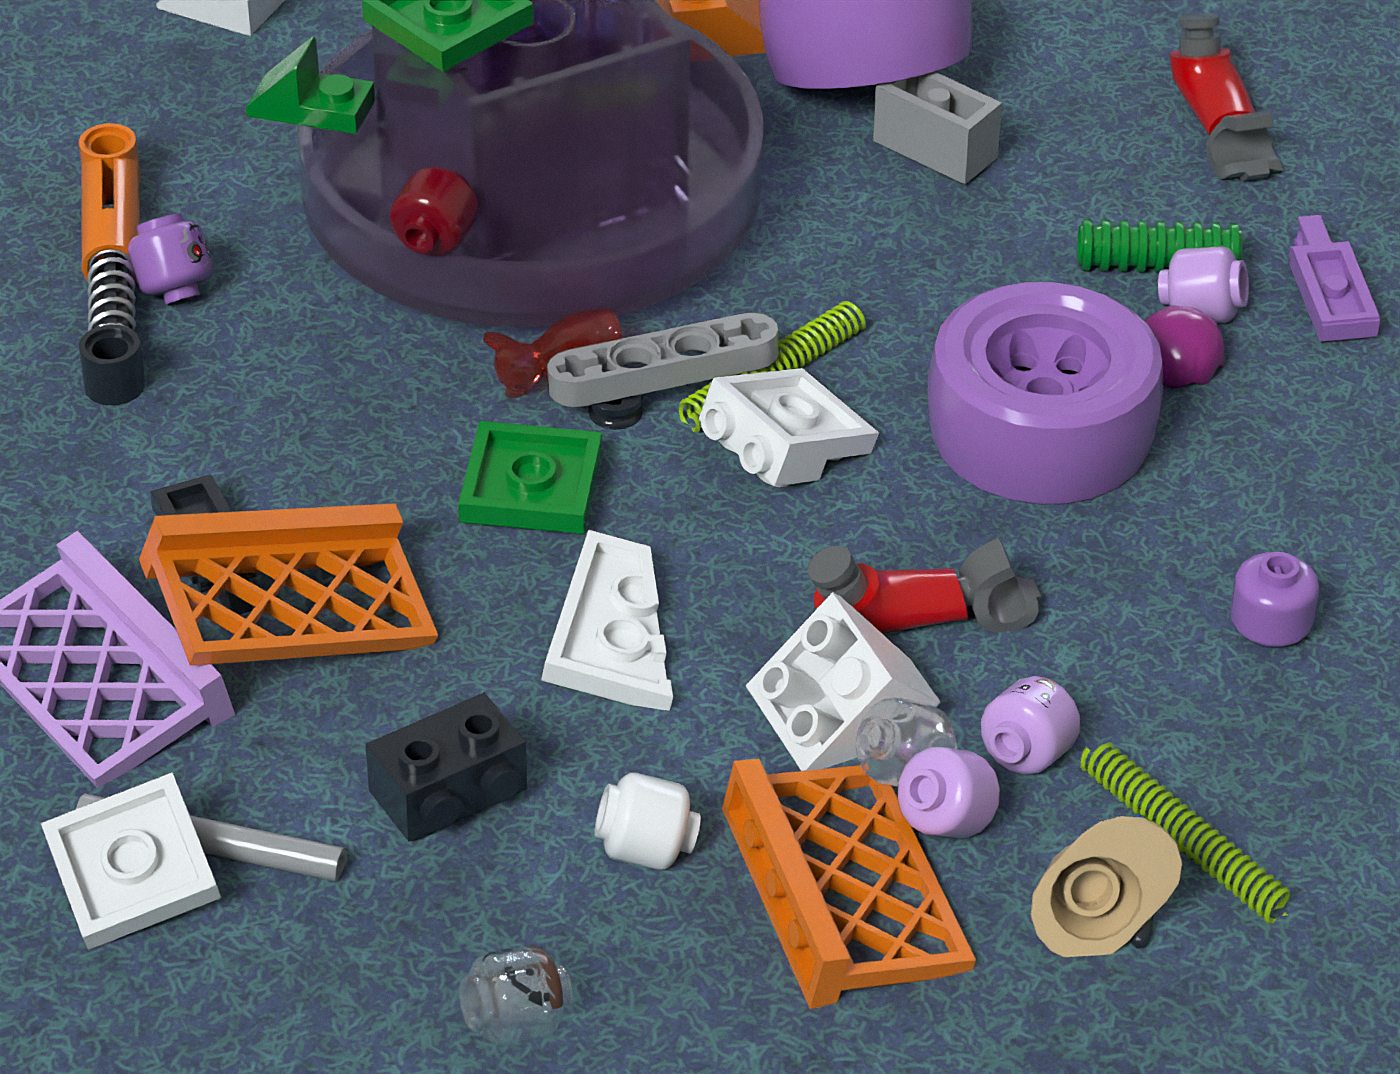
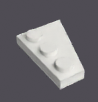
(610, 627)

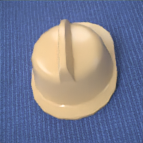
(1105, 886)

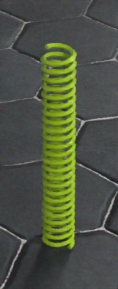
(816, 336)
(1193, 820)

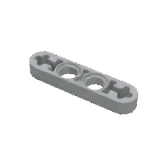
(595, 371)

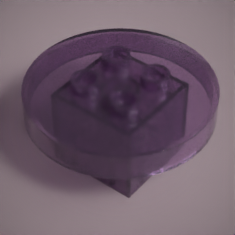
(601, 156)

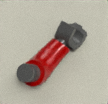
(1217, 96)
(929, 596)

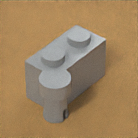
(938, 124)

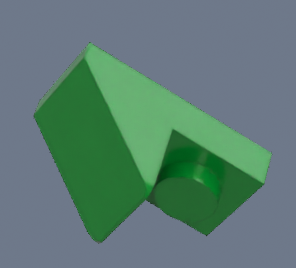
(302, 96)

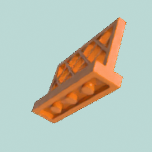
(279, 545)
(795, 883)

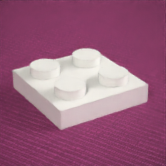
(130, 861)

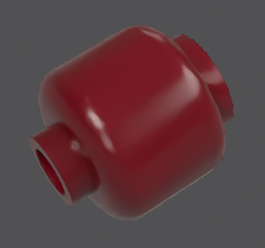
(434, 211)

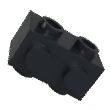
(446, 766)

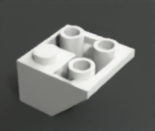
(829, 680)

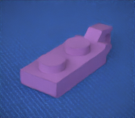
(1331, 284)

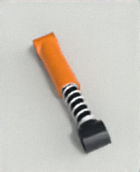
(110, 347)

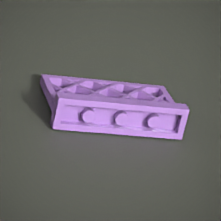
(144, 640)

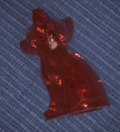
(523, 364)

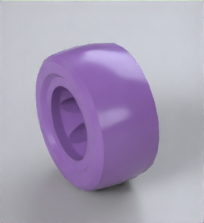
(862, 40)
(1042, 430)

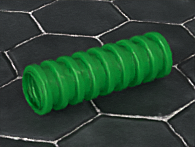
(1148, 245)

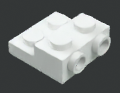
(783, 424)

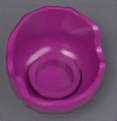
(1188, 345)

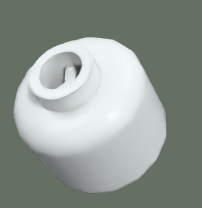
(646, 821)

